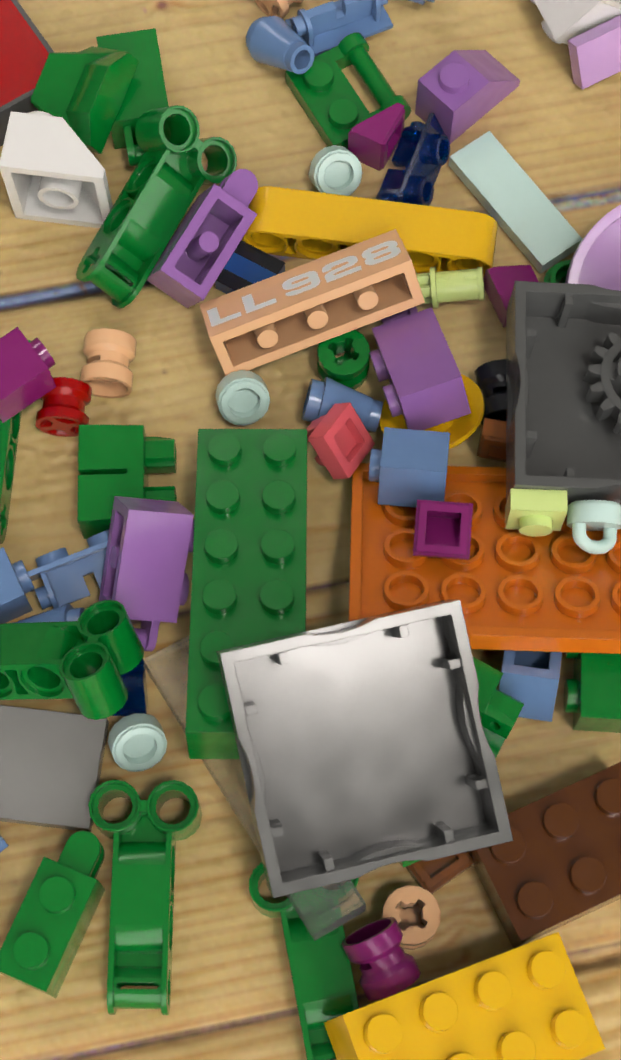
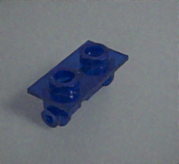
(423, 152)

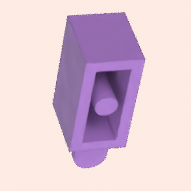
(206, 239)
(420, 370)
(148, 562)

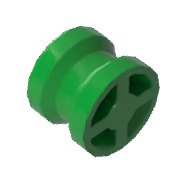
(344, 368)

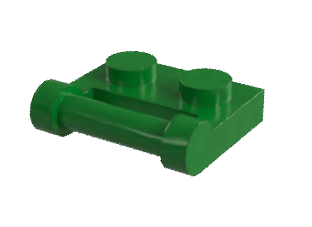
(329, 96)

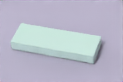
(515, 202)

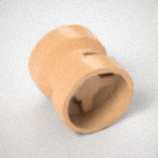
(108, 362)

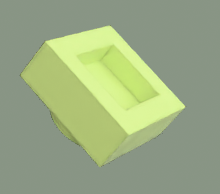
(536, 511)

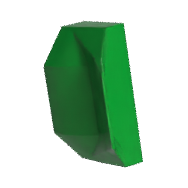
(85, 90)

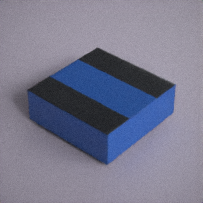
(247, 267)

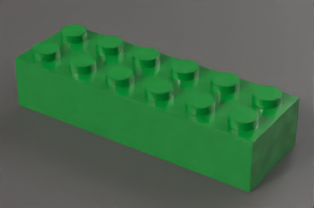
(245, 564)

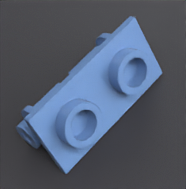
(331, 22)
(65, 573)

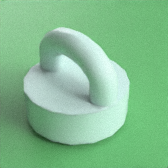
(335, 171)
(242, 397)
(594, 516)
(137, 742)

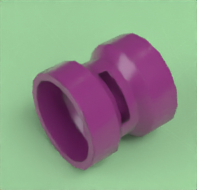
(381, 959)

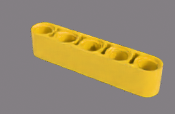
(322, 223)

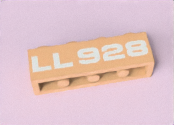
(312, 303)

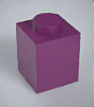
(22, 373)

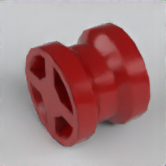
(64, 408)

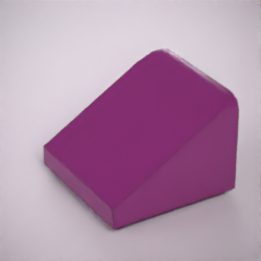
(377, 136)
(500, 283)
(443, 529)

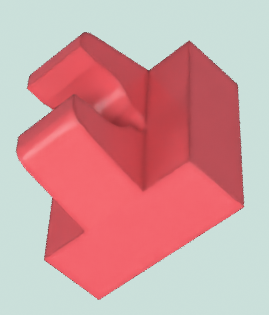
(340, 440)

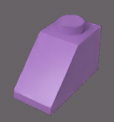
(463, 90)

